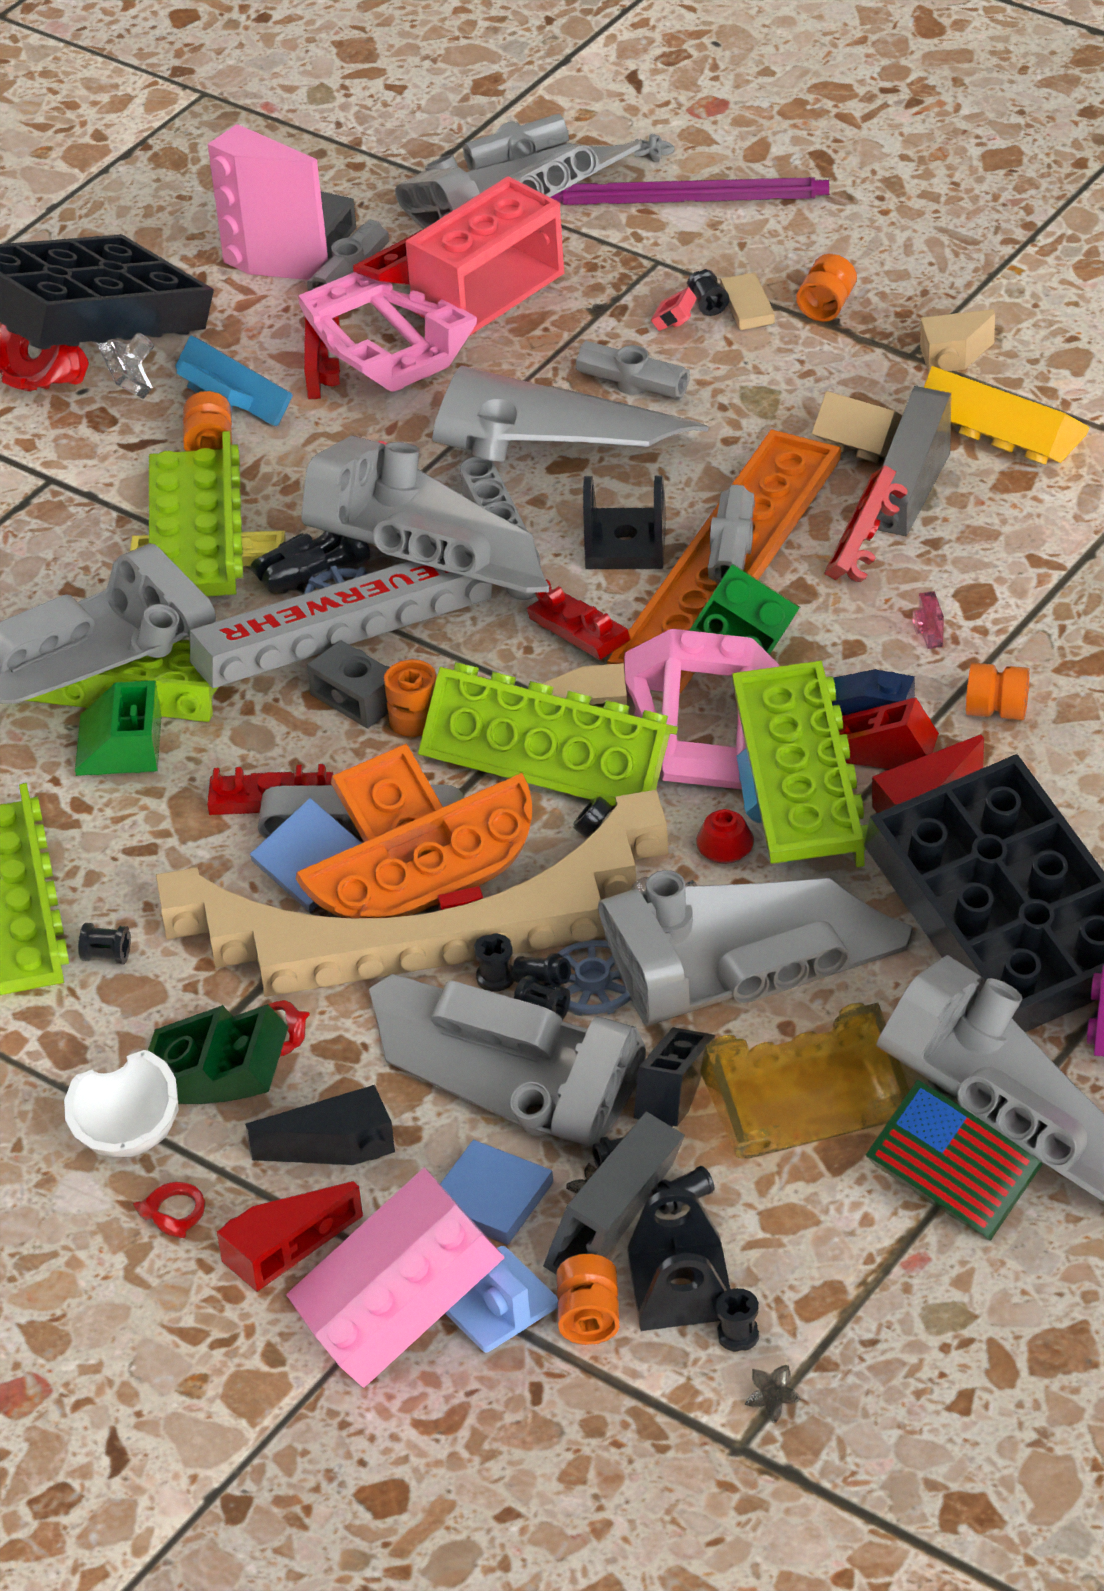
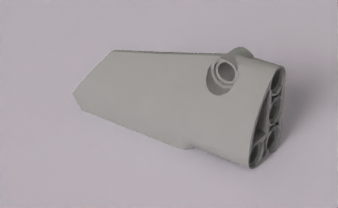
(550, 171)
(490, 409)
(385, 500)
(67, 641)
(737, 941)
(510, 1055)
(994, 1069)

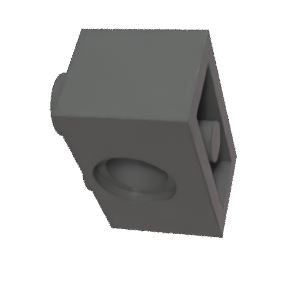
(349, 683)

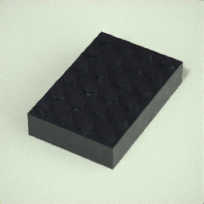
(96, 292)
(999, 885)

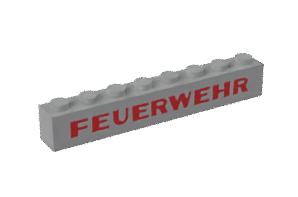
(323, 617)

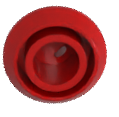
(724, 837)

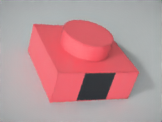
(674, 310)

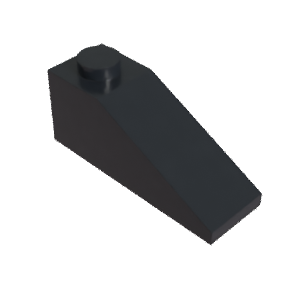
(671, 1076)
(330, 1131)

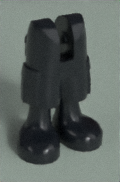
(305, 558)

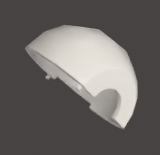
(123, 1109)

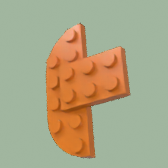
(413, 842)

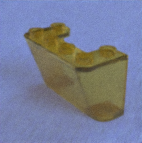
(805, 1086)

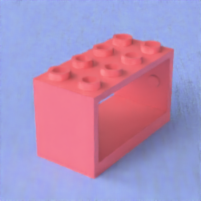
(489, 251)

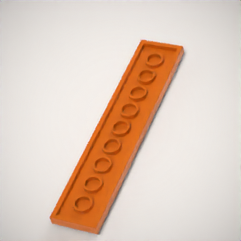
(784, 479)

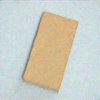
(748, 301)

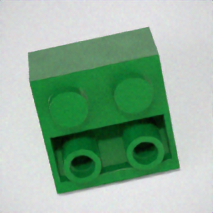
(746, 609)
(120, 731)

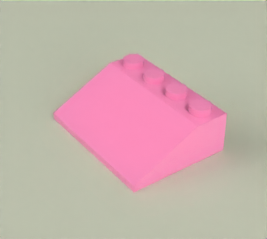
(267, 205)
(393, 1277)

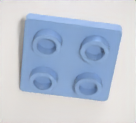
(502, 1303)

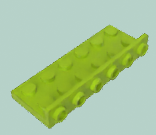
(199, 514)
(179, 685)
(542, 735)
(800, 763)
(27, 925)

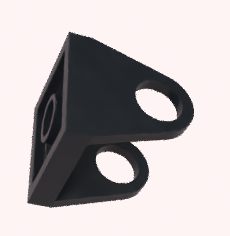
(607, 525)
(674, 1250)

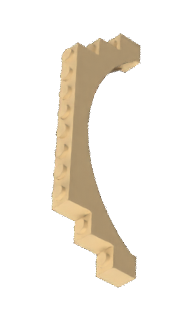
(321, 951)

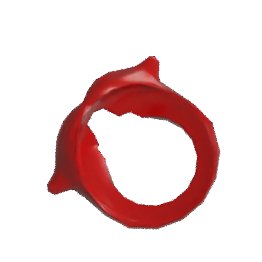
(296, 1021)
(171, 1226)

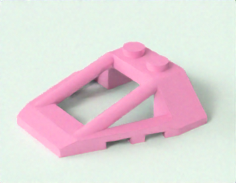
(445, 329)
(658, 667)

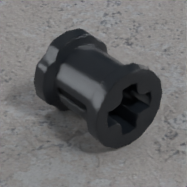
(710, 297)
(104, 943)
(494, 963)
(535, 993)
(737, 1313)

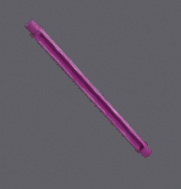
(693, 190)

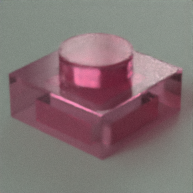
(929, 620)

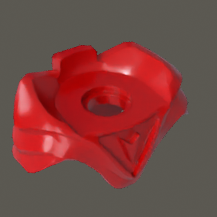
(53, 365)

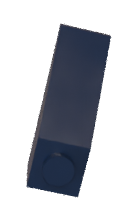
(871, 690)

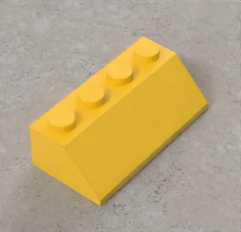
(1008, 418)

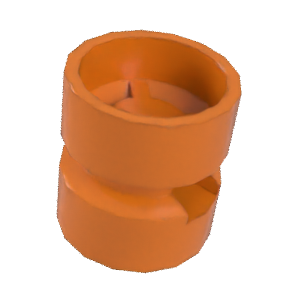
(826, 287)
(205, 419)
(997, 691)
(409, 695)
(587, 1299)

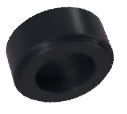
(592, 816)

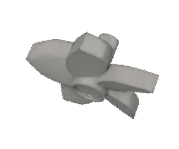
(654, 148)

